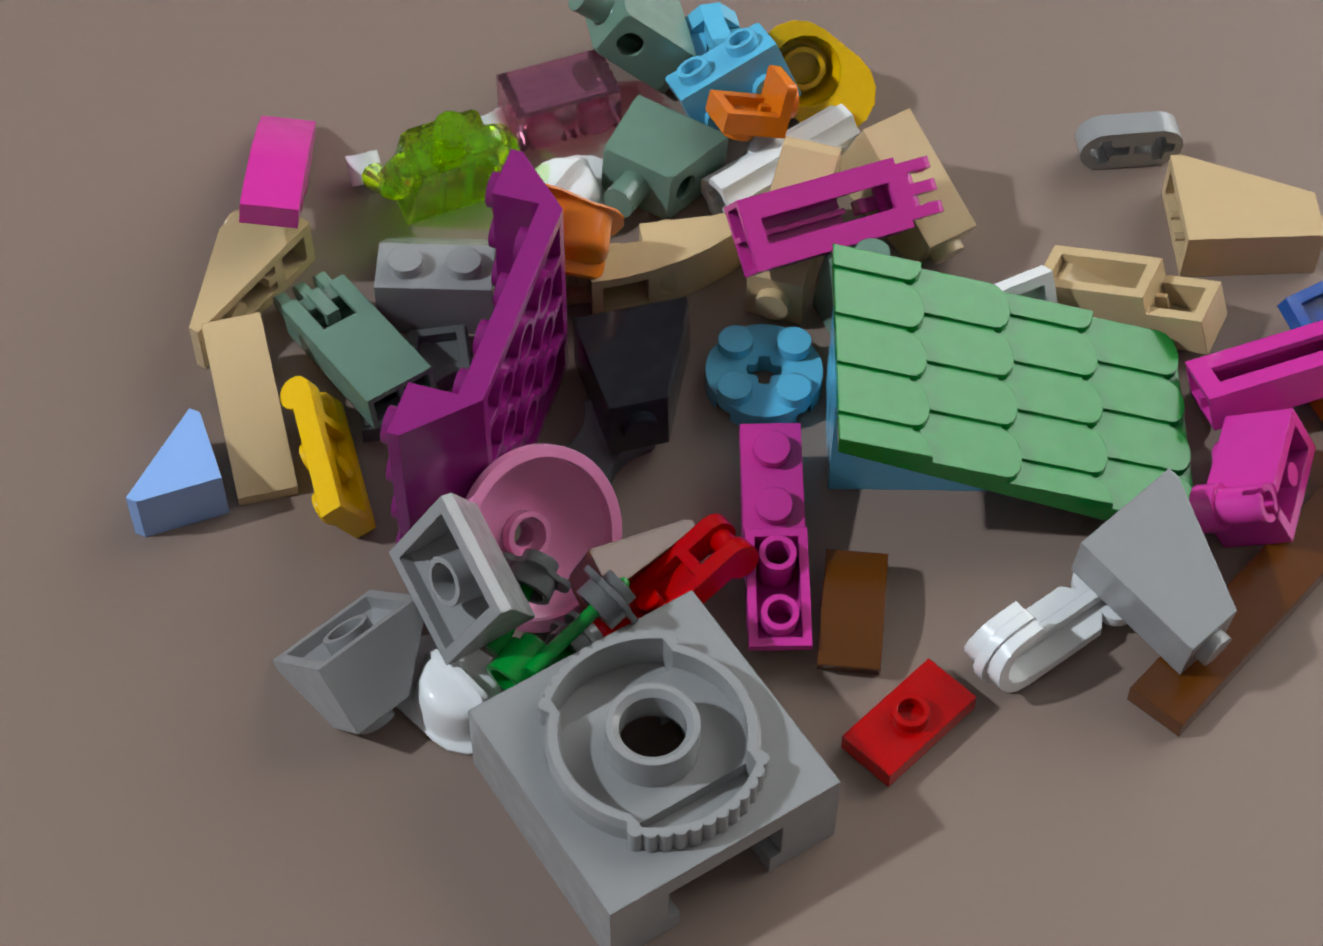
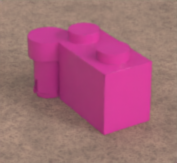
(1255, 479)

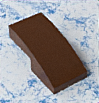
(852, 611)

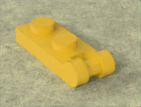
(329, 456)

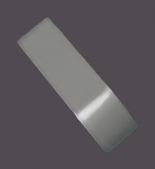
(1128, 140)

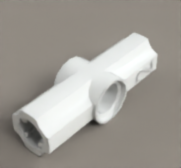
(755, 170)

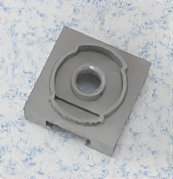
(634, 826)

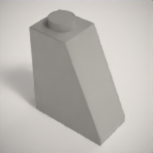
(1160, 575)

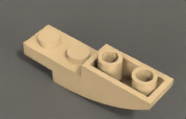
(663, 265)

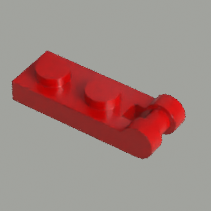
(681, 569)

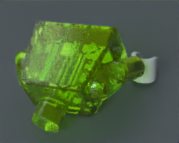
(438, 163)

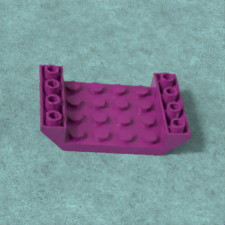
(520, 357)

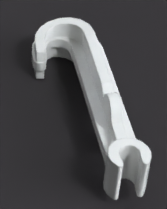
(1029, 642)

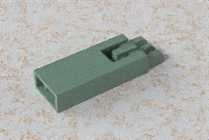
(358, 348)

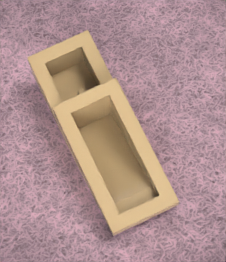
(1140, 294)
(249, 408)

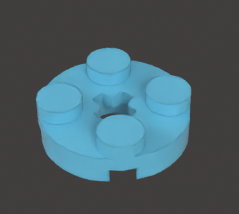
(769, 348)

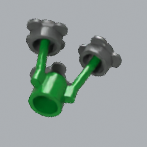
(537, 577)

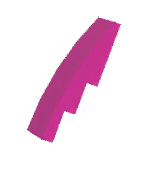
(277, 172)

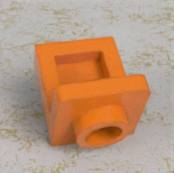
(753, 114)

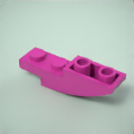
(775, 525)

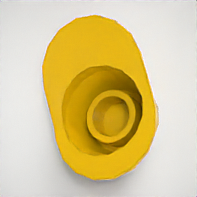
(824, 70)

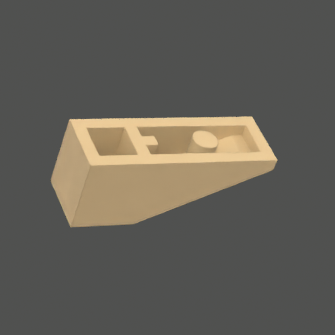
(247, 271)

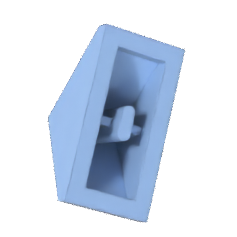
(179, 483)

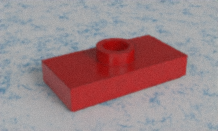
(908, 722)

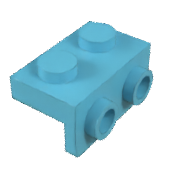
(733, 65)

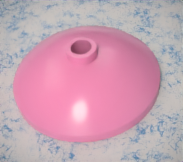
(561, 509)

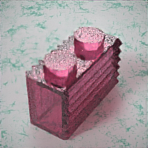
(559, 99)

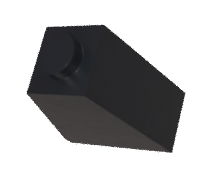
(634, 369)

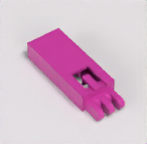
(806, 220)
(1259, 375)

